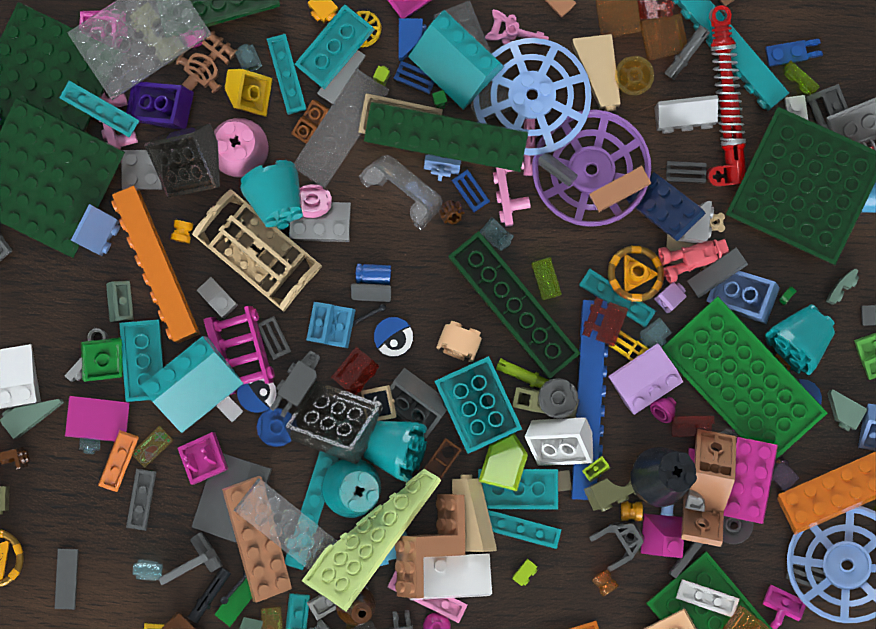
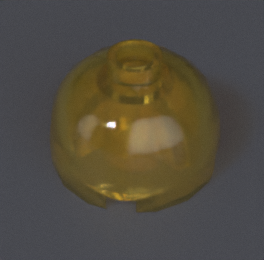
(634, 75)

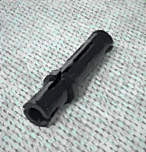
(208, 596)

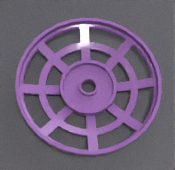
(601, 160)

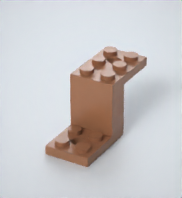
(714, 483)
(412, 548)

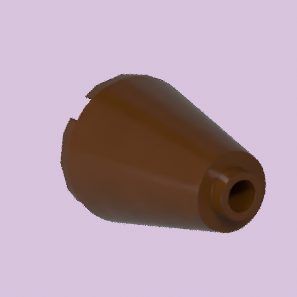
(360, 610)

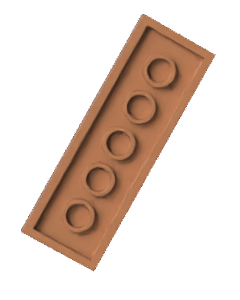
(260, 556)

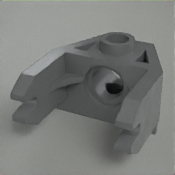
(630, 544)

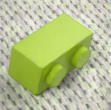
(382, 75)
(596, 469)
(524, 572)

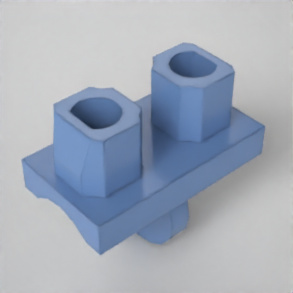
(442, 166)

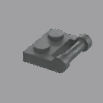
(832, 100)

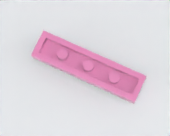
(447, 607)

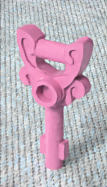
(512, 29)

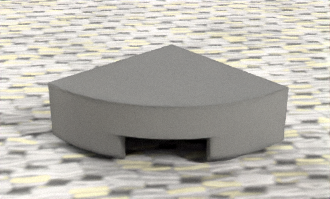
(695, 501)

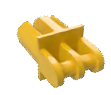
(630, 348)

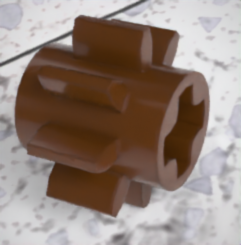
(451, 212)

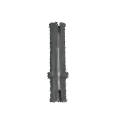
(686, 53)

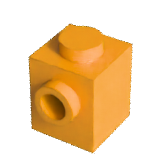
(323, 10)

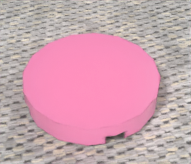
(315, 201)

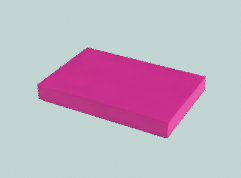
(96, 418)

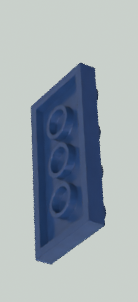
(668, 207)

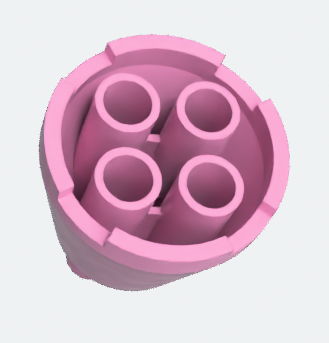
(244, 157)

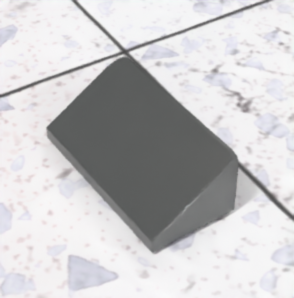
(557, 169)
(371, 292)
(202, 545)

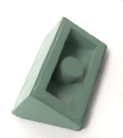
(119, 301)

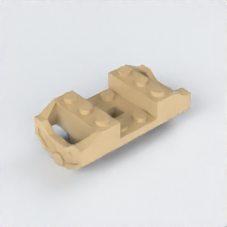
(235, 245)

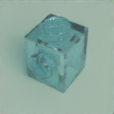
(248, 57)
(655, 333)

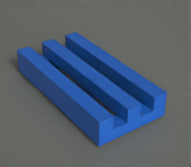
(399, 71)
(478, 188)

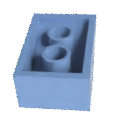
(96, 230)
(747, 295)

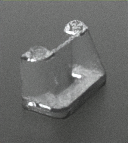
(388, 168)

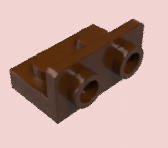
(18, 455)

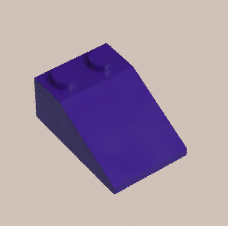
(160, 104)

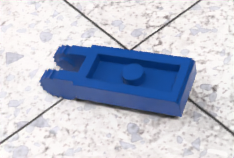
(793, 51)

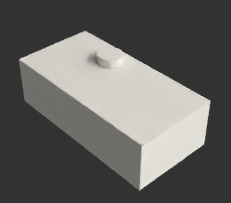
(457, 576)

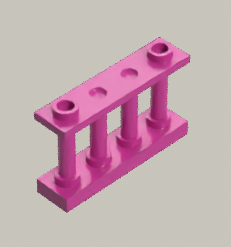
(213, 330)

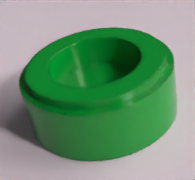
(787, 295)

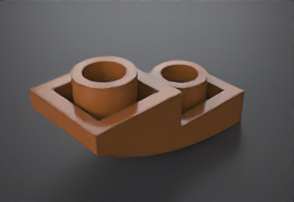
(310, 121)

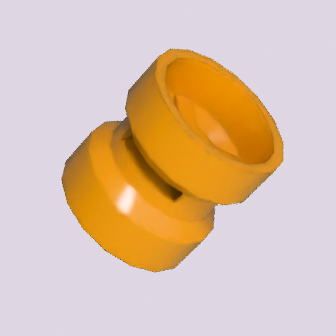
(181, 233)
(631, 511)

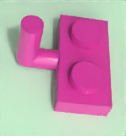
(784, 604)

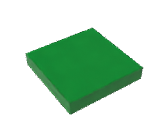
(101, 359)

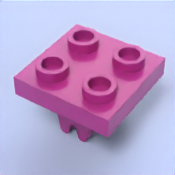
(202, 458)

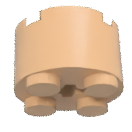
(459, 341)

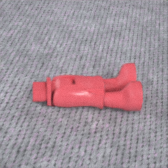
(692, 257)

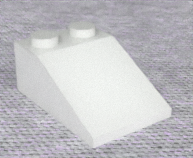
(18, 377)

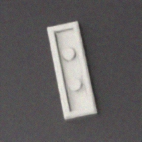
(707, 598)

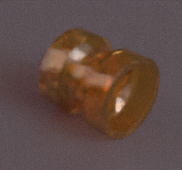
(601, 579)

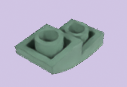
(847, 281)

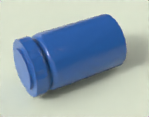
(373, 274)

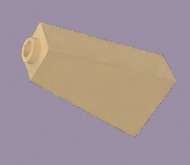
(598, 60)
(478, 528)

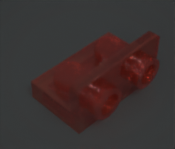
(355, 371)
(688, 425)

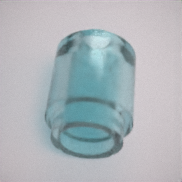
(147, 570)

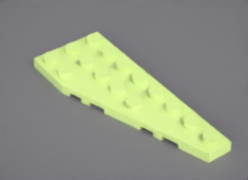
(353, 560)

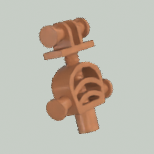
(194, 78)

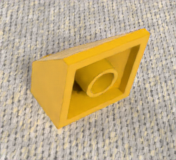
(248, 91)

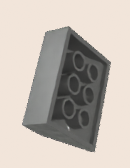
(212, 510)

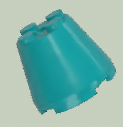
(274, 193)
(802, 338)
(397, 447)
(341, 482)

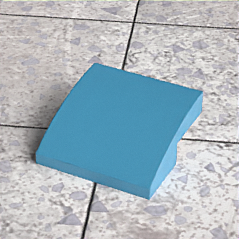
(330, 324)

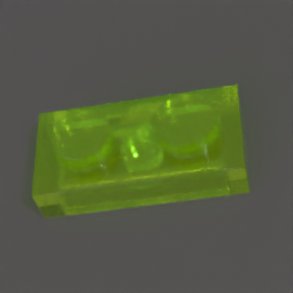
(806, 84)
(546, 279)

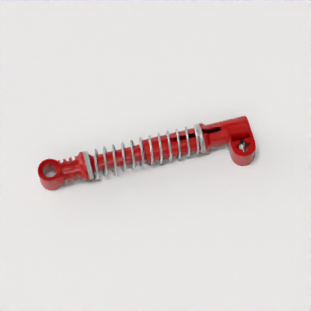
(728, 102)

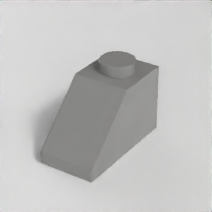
(217, 297)

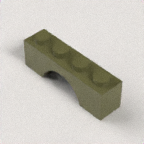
(605, 492)

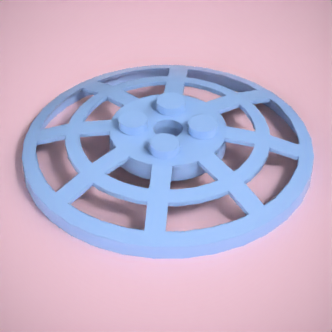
(546, 92)
(831, 564)

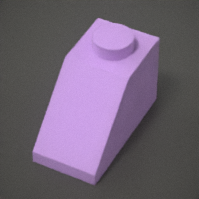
(671, 297)

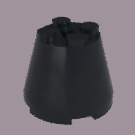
(654, 479)

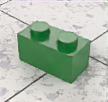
(439, 99)

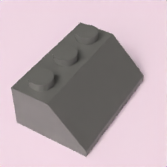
(416, 401)

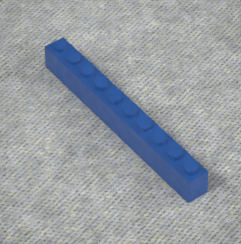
(590, 394)

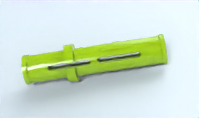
(520, 373)

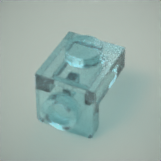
(496, 234)
(89, 446)

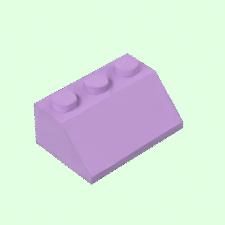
(645, 379)

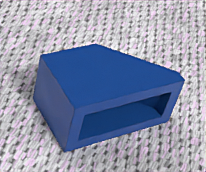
(409, 35)

